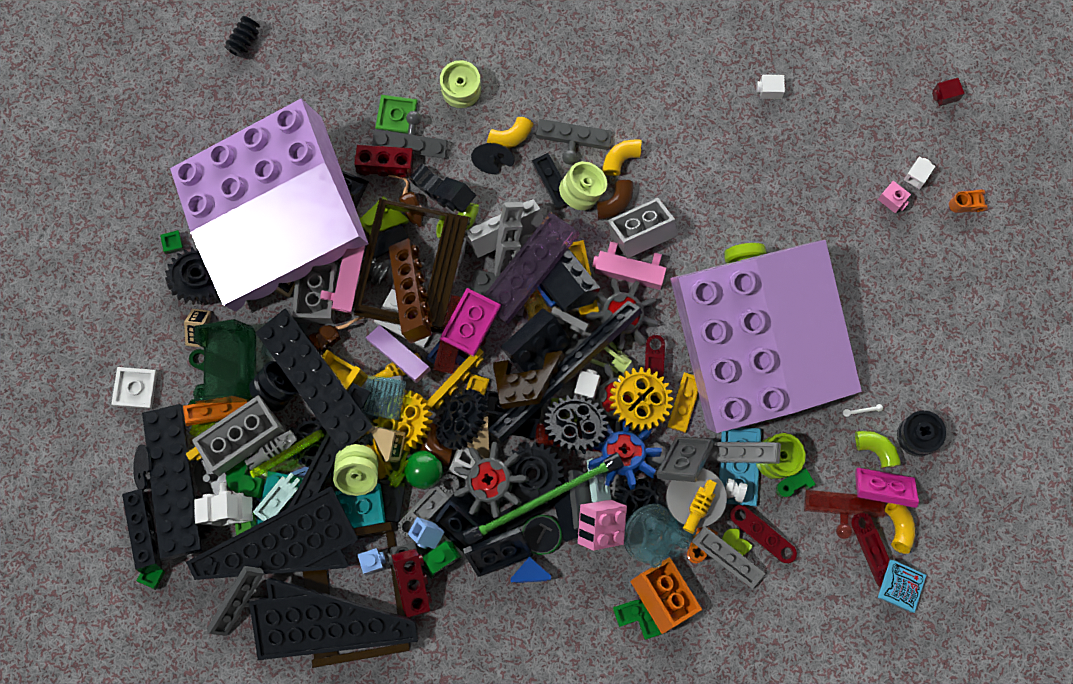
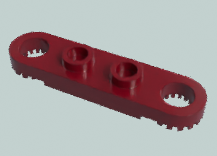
(654, 360)
(762, 534)
(871, 546)

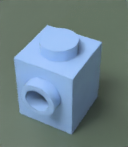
(425, 533)
(372, 561)

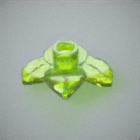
(397, 476)

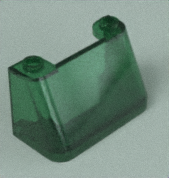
(227, 361)

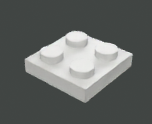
(134, 388)

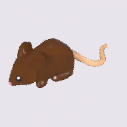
(411, 199)
(328, 335)

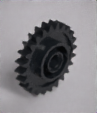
(181, 278)
(547, 469)

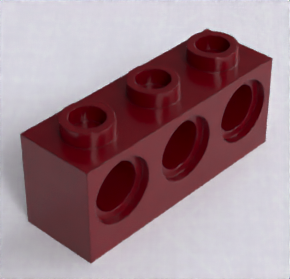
(377, 154)
(405, 575)

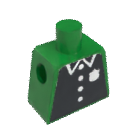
(441, 558)

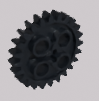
(462, 419)
(558, 428)

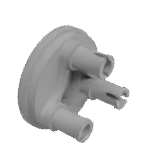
(681, 494)

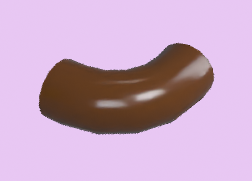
(618, 202)
(432, 445)

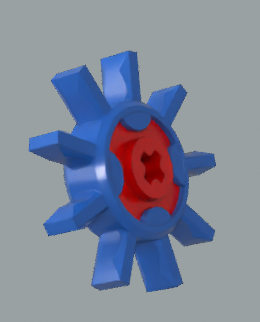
(634, 454)

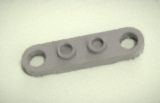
(430, 502)

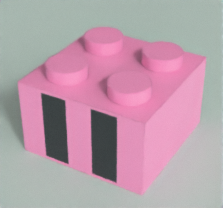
(602, 524)

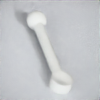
(847, 412)

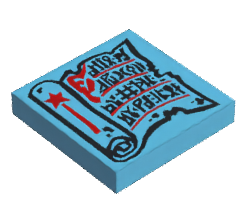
(902, 586)

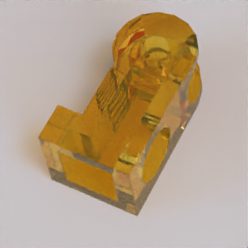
(535, 304)

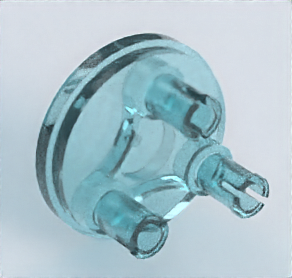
(652, 534)

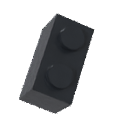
(454, 195)

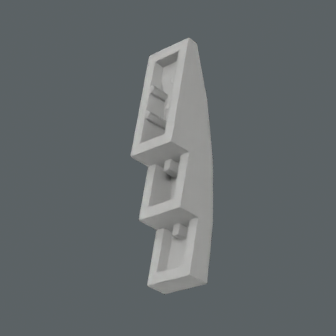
(508, 235)

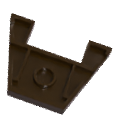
(524, 387)

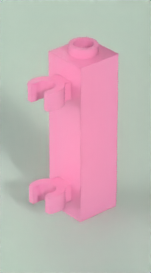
(629, 269)
(347, 281)

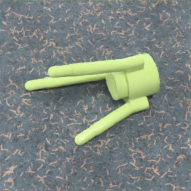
(621, 360)

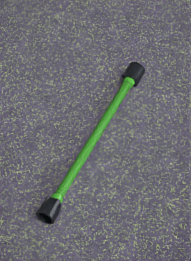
(476, 533)

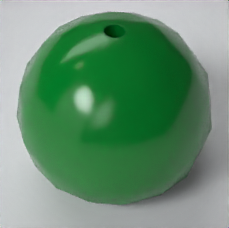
(423, 470)

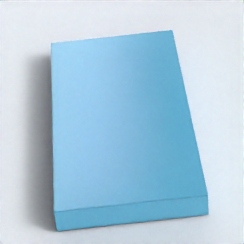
(741, 472)

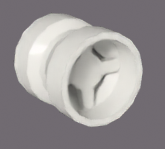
(735, 490)

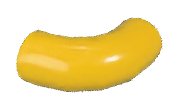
(512, 136)
(620, 153)
(904, 527)

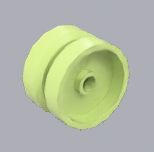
(460, 84)
(583, 185)
(356, 470)

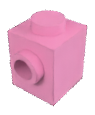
(895, 197)

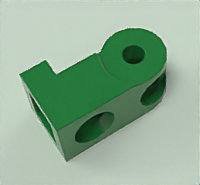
(790, 484)

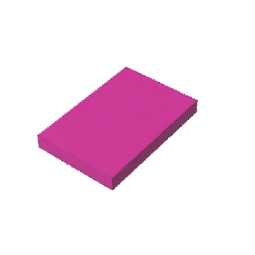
(470, 322)
(886, 487)

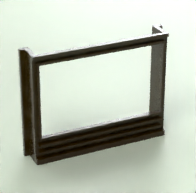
(443, 269)
(318, 581)

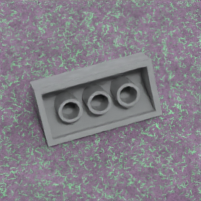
(484, 236)
(237, 436)

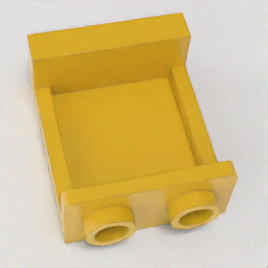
(344, 371)

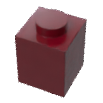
(948, 92)

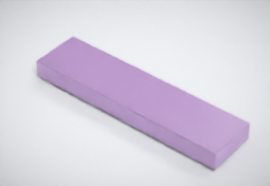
(398, 353)

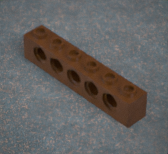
(410, 291)

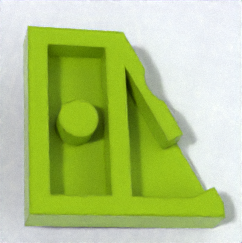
(390, 219)

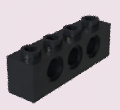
(141, 531)

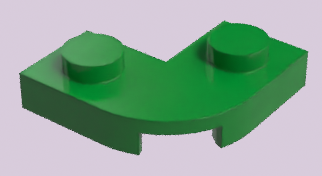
(241, 482)
(633, 612)

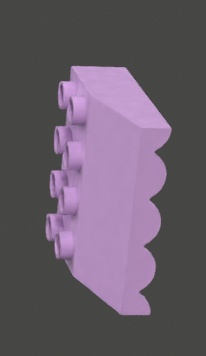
(268, 204)
(766, 336)

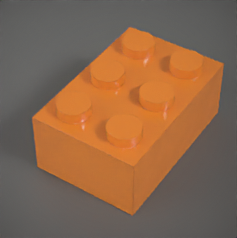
(666, 595)

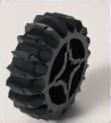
(303, 457)
(649, 496)

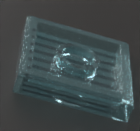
(385, 397)

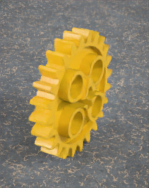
(653, 411)
(415, 424)

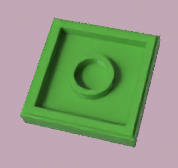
(393, 113)

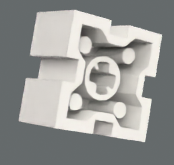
(223, 508)

